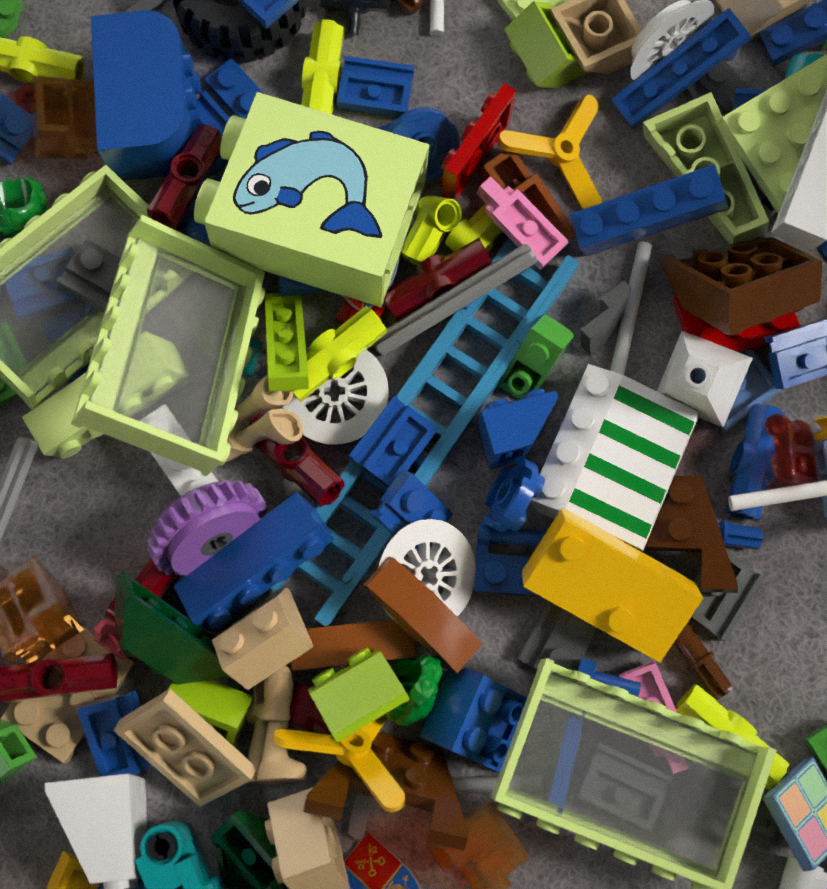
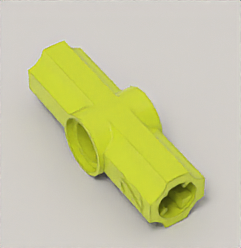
(33, 58)
(323, 66)
(338, 349)
(704, 707)

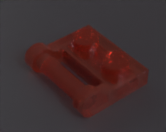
(793, 462)

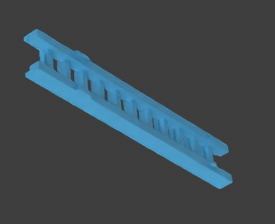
(448, 437)

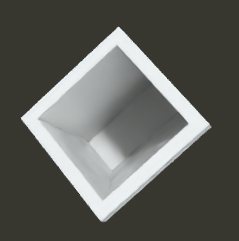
(104, 825)

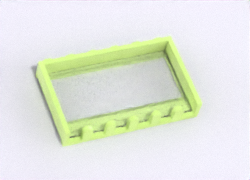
(42, 327)
(172, 348)
(633, 777)

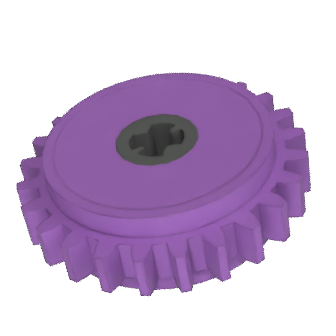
(203, 524)

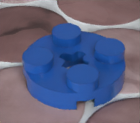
(431, 125)
(512, 494)

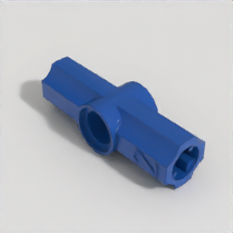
(753, 460)

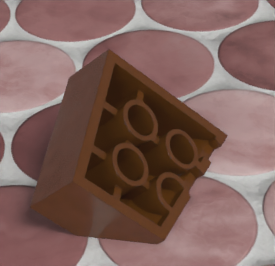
(745, 283)

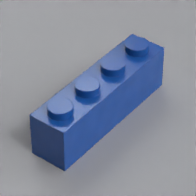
(649, 210)
(253, 563)

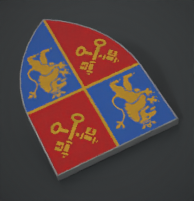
(376, 867)

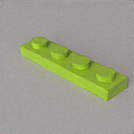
(285, 343)

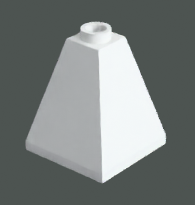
(724, 376)

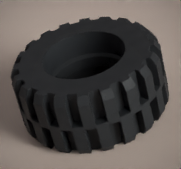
(234, 30)

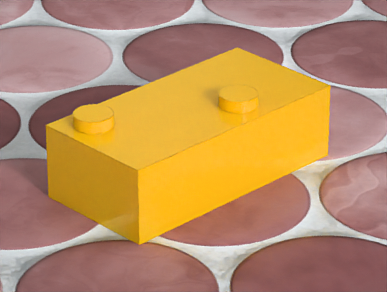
(611, 585)

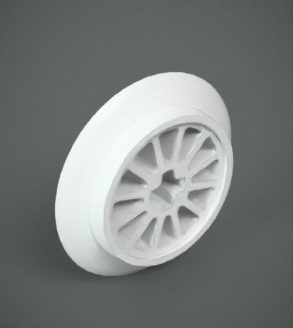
(667, 32)
(346, 431)
(456, 553)

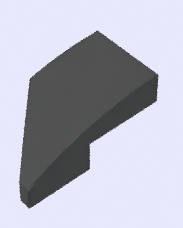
(603, 327)

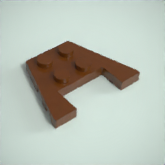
(689, 525)
(420, 774)

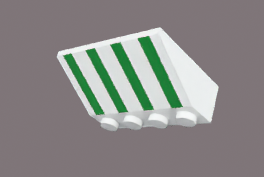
(615, 455)

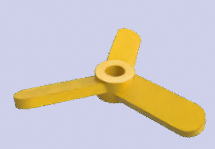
(568, 140)
(353, 752)

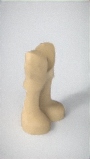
(277, 424)
(268, 713)

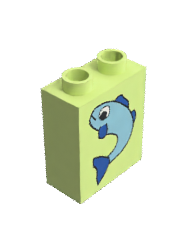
(314, 197)

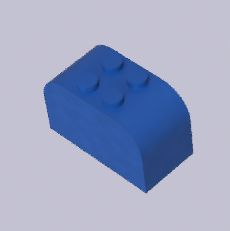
(142, 93)

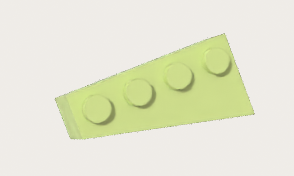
(693, 139)
(52, 423)

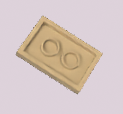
(54, 720)
(185, 748)

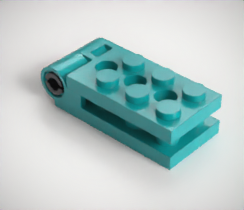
(175, 864)

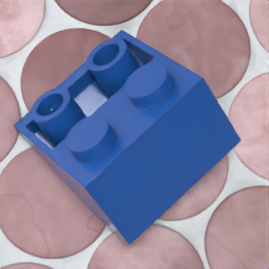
(513, 427)
(474, 717)

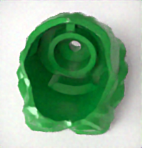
(19, 203)
(420, 683)

